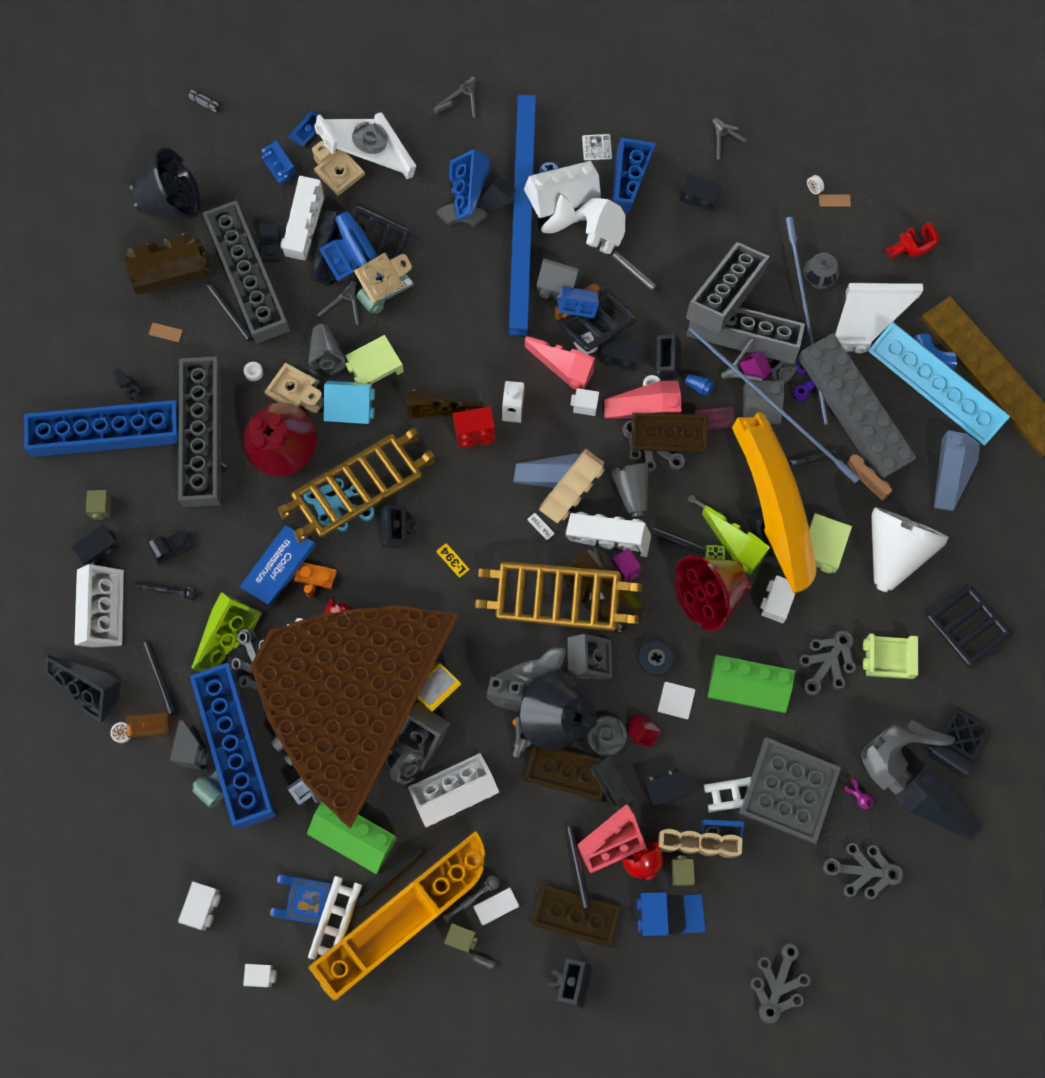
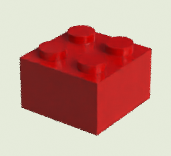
(474, 427)

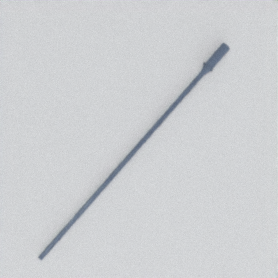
(792, 238)
(840, 464)

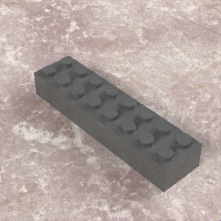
(246, 272)
(856, 407)
(199, 432)

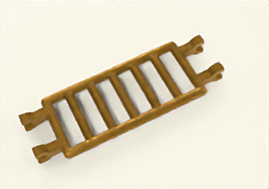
(314, 526)
(560, 571)

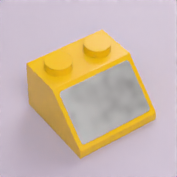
(437, 687)

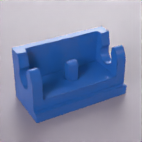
(278, 163)
(578, 302)

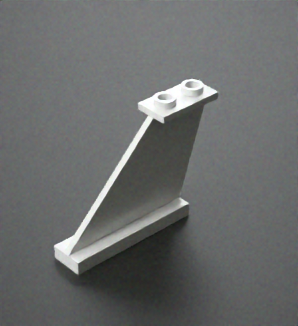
(339, 132)
(870, 311)

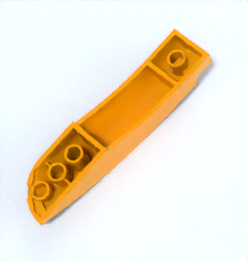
(780, 500)
(400, 918)

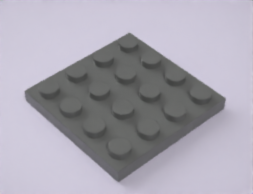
(790, 790)

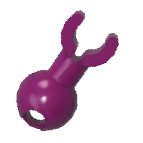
(862, 798)

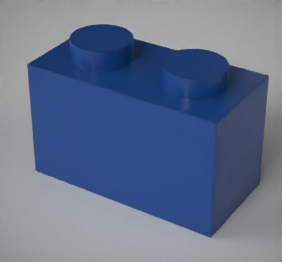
(653, 914)

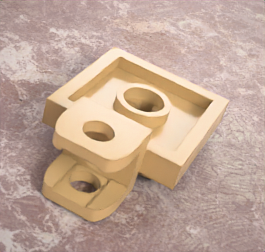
(329, 163)
(390, 272)
(303, 392)

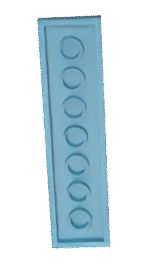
(939, 383)

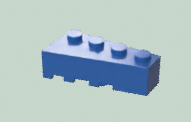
(630, 167)

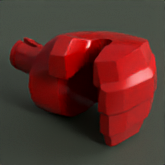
(913, 247)

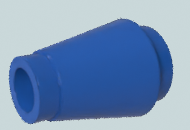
(700, 384)

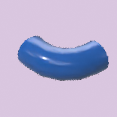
(947, 357)

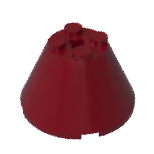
(280, 439)
(710, 589)

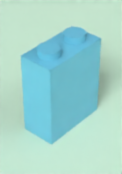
(348, 402)

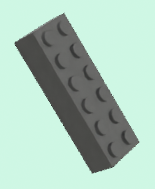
(727, 287)
(771, 334)

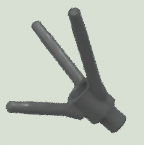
(467, 88)
(723, 129)
(348, 294)
(730, 373)
(521, 741)

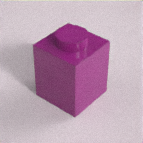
(756, 365)
(626, 565)

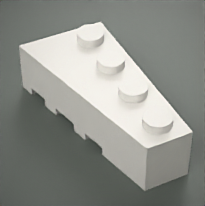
(609, 532)

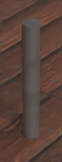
(633, 270)

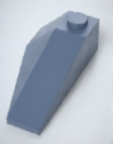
(544, 471)

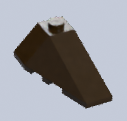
(433, 404)

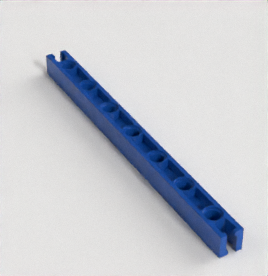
(522, 217)

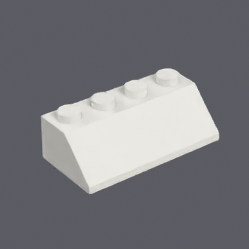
(575, 182)
(99, 606)
(453, 790)

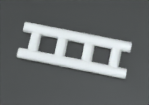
(734, 786)
(329, 908)

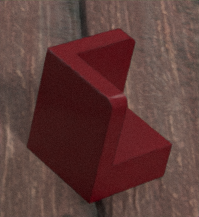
(643, 730)

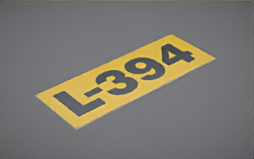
(452, 560)

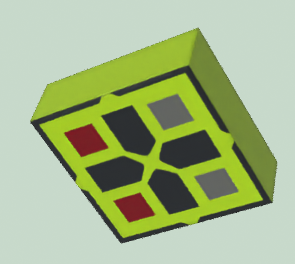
(715, 551)

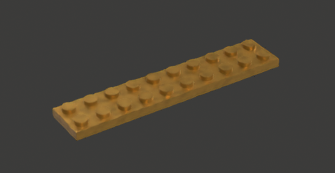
(989, 370)

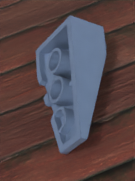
(956, 464)

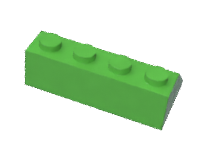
(751, 684)
(362, 843)

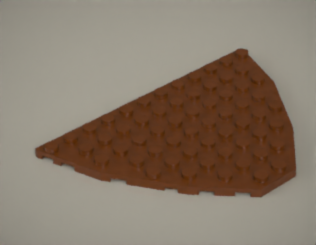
(343, 692)

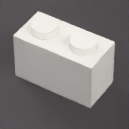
(779, 600)
(199, 906)

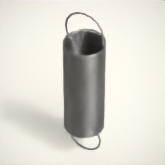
(443, 107)
(483, 961)

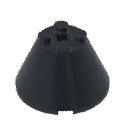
(166, 187)
(556, 711)

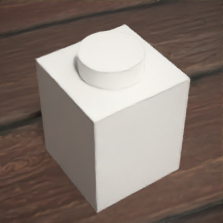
(585, 402)
(259, 975)

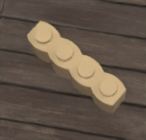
(572, 485)
(706, 844)

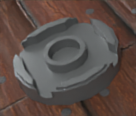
(370, 138)
(607, 736)

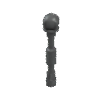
(491, 883)

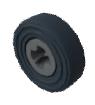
(660, 649)

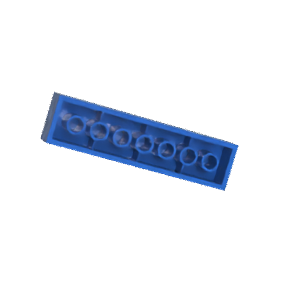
(101, 428)
(232, 747)

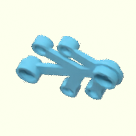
(335, 503)

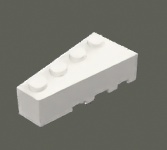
(303, 218)

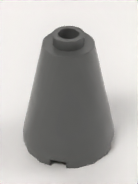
(325, 352)
(633, 487)

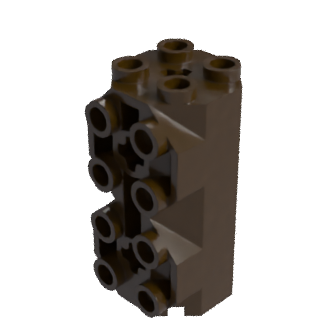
(172, 263)
(628, 602)

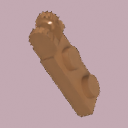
(869, 477)

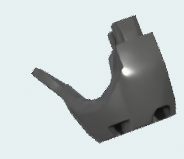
(508, 687)
(884, 755)

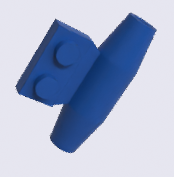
(352, 251)

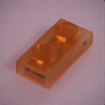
(147, 725)

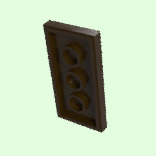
(669, 432)
(564, 772)
(564, 914)

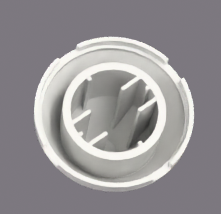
(900, 547)

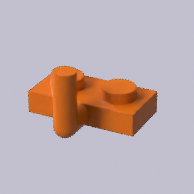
(315, 577)

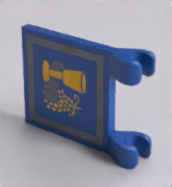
(305, 900)

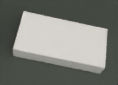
(496, 906)

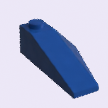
(468, 178)

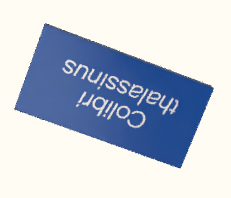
(277, 566)

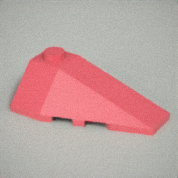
(572, 367)
(652, 398)

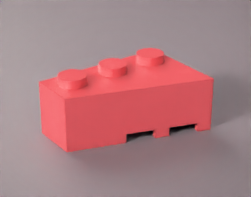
(612, 841)

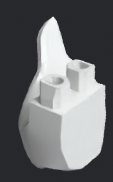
(603, 219)

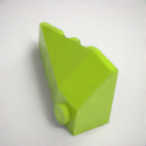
(740, 546)
(222, 630)

